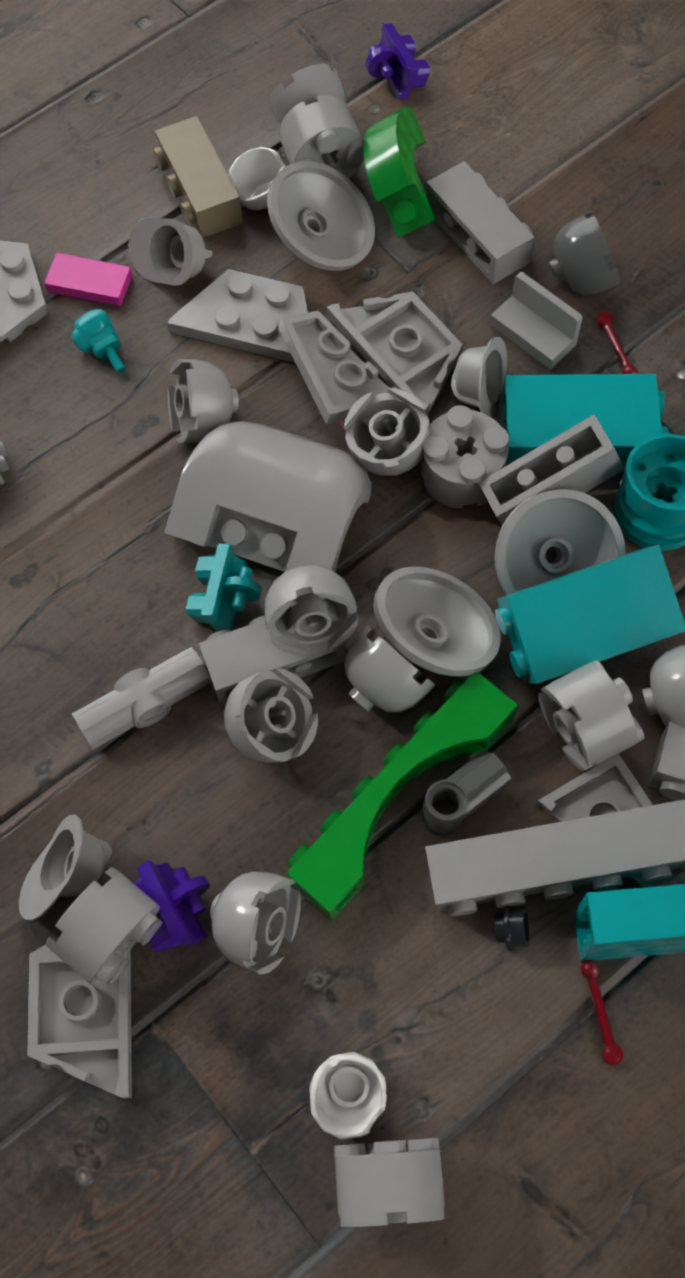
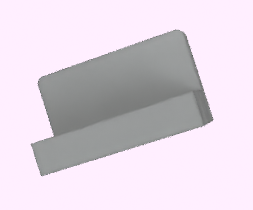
(538, 321)

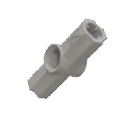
(142, 697)

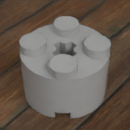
(323, 134)
(460, 453)
(590, 715)
(105, 927)
(389, 1183)

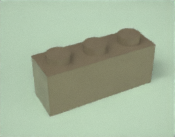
(197, 177)

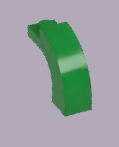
(392, 170)

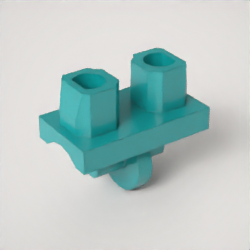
(227, 589)

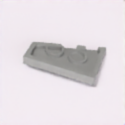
(328, 365)
(601, 791)

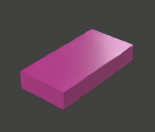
(88, 279)

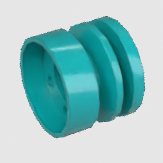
(653, 493)

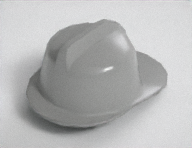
(166, 250)
(480, 376)
(63, 868)

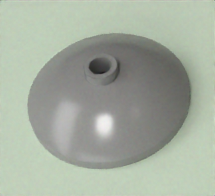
(321, 216)
(562, 519)
(436, 621)

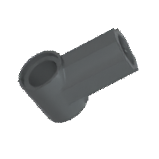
(466, 790)

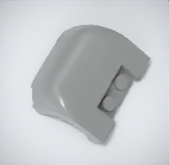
(268, 496)

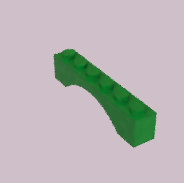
(464, 725)

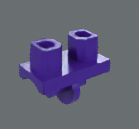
(395, 62)
(178, 904)

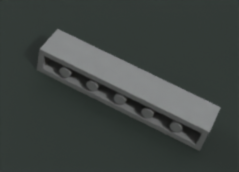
(558, 857)

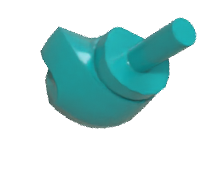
(97, 335)

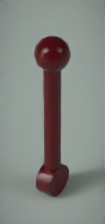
(604, 321)
(612, 1053)

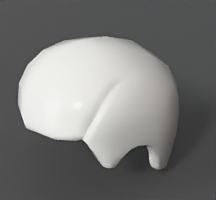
(253, 175)
(347, 1095)

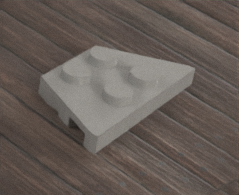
(20, 290)
(242, 313)
(402, 342)
(80, 1025)

